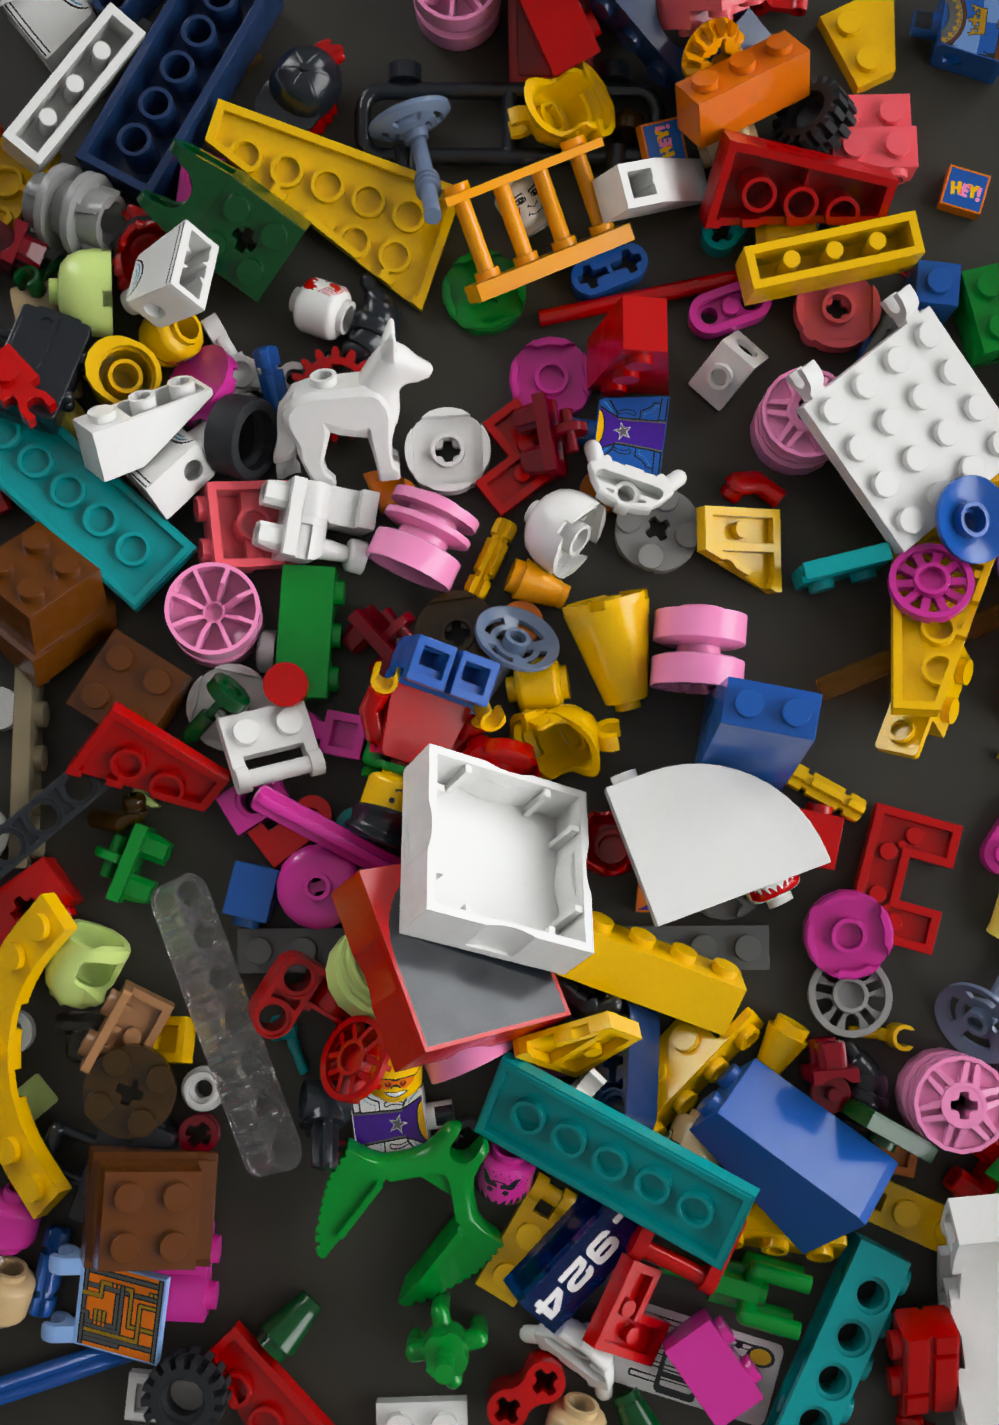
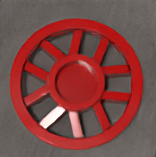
(354, 1060)

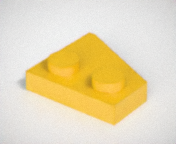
(862, 41)

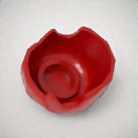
(606, 849)

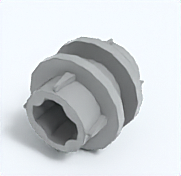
(73, 209)

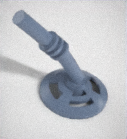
(411, 129)
(515, 641)
(978, 1020)

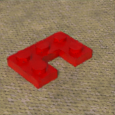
(889, 844)

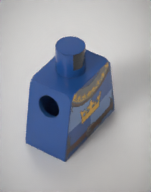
(962, 37)

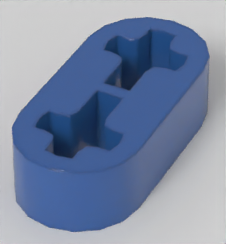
(605, 263)

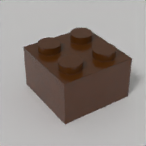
(135, 679)

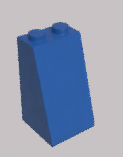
(758, 728)
(810, 1166)

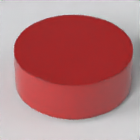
(286, 685)

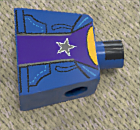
(631, 430)

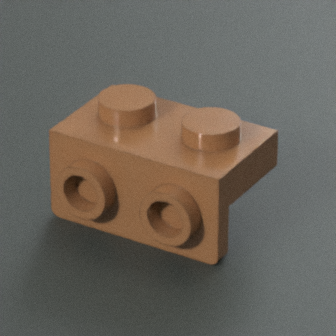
(131, 1017)

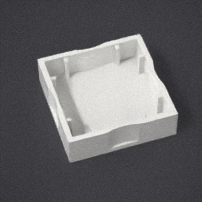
(494, 862)

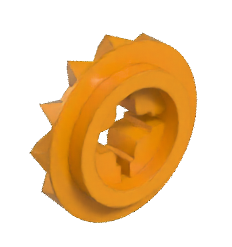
(706, 40)

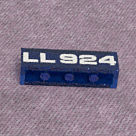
(570, 1261)

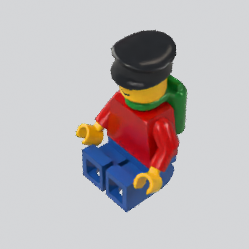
(417, 704)

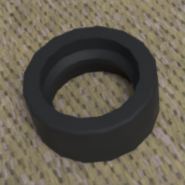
(223, 433)

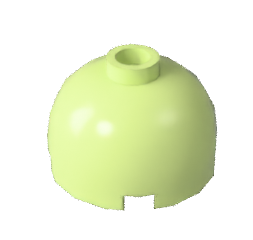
(85, 289)

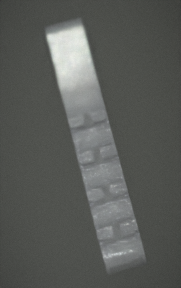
(223, 1046)

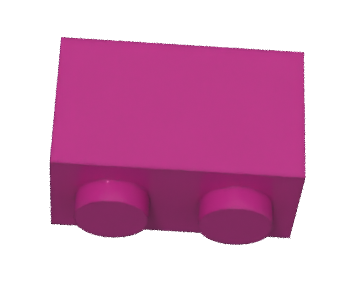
(712, 1367)

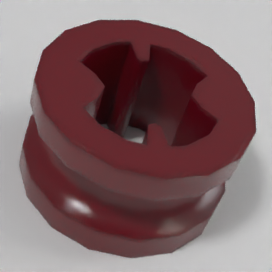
(195, 1120)

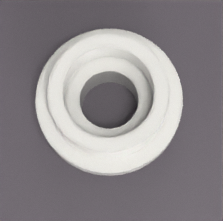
(191, 1094)

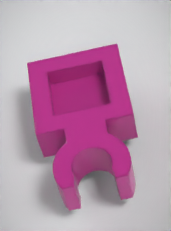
(339, 734)

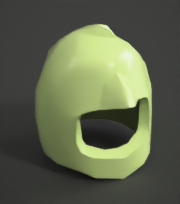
(86, 965)

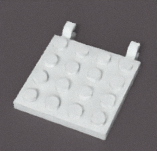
(903, 421)

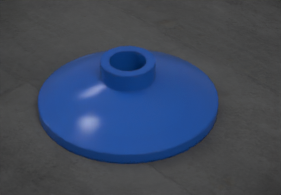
(969, 519)

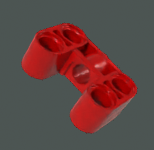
(293, 998)

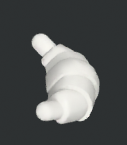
(628, 487)
(571, 1350)

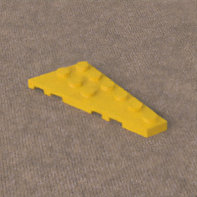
(347, 194)
(928, 653)

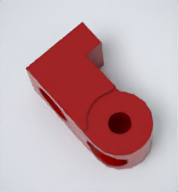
(282, 842)

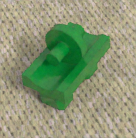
(142, 845)

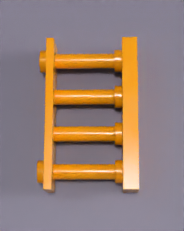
(528, 264)

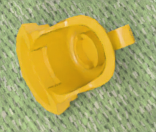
(564, 108)
(566, 739)

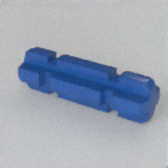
(271, 378)
(43, 1299)

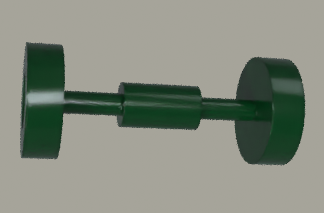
(227, 694)

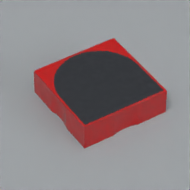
(434, 995)

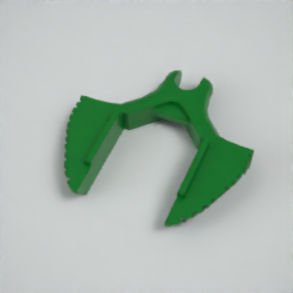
(464, 1241)

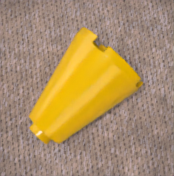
(614, 644)

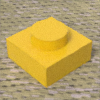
(177, 1040)

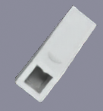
(649, 187)
(132, 432)

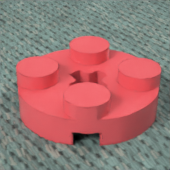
(837, 335)

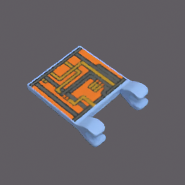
(114, 1310)

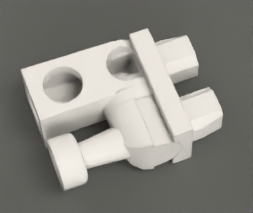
(306, 514)

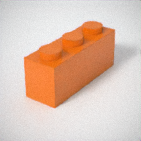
(743, 88)

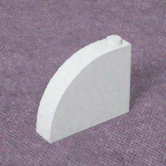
(708, 836)

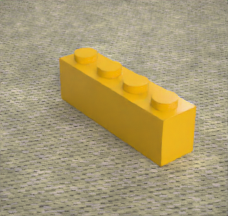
(829, 258)
(661, 975)

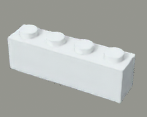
(73, 90)

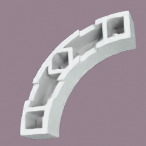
(971, 1292)

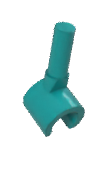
(294, 1047)

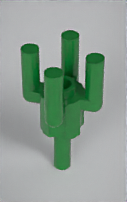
(746, 1287)
(446, 1343)

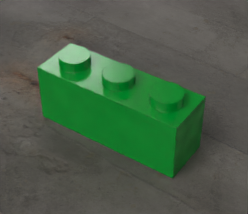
(309, 625)

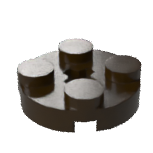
(453, 608)
(140, 1116)

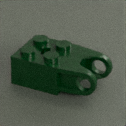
(221, 206)

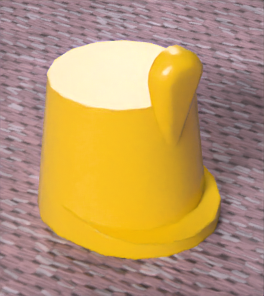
(120, 367)

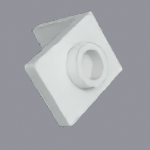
(727, 369)

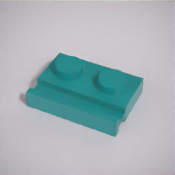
(857, 565)

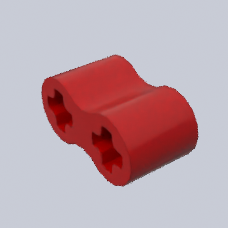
(525, 1389)

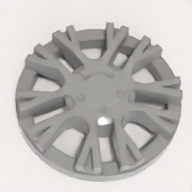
(849, 998)

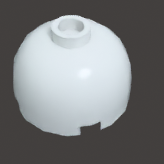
(561, 528)

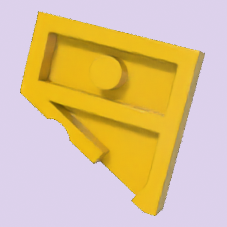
(743, 543)
(578, 1044)

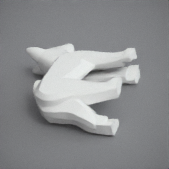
(347, 405)

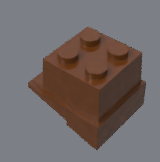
(50, 604)
(148, 1209)

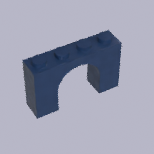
(642, 34)

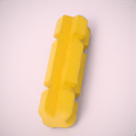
(491, 557)
(827, 793)

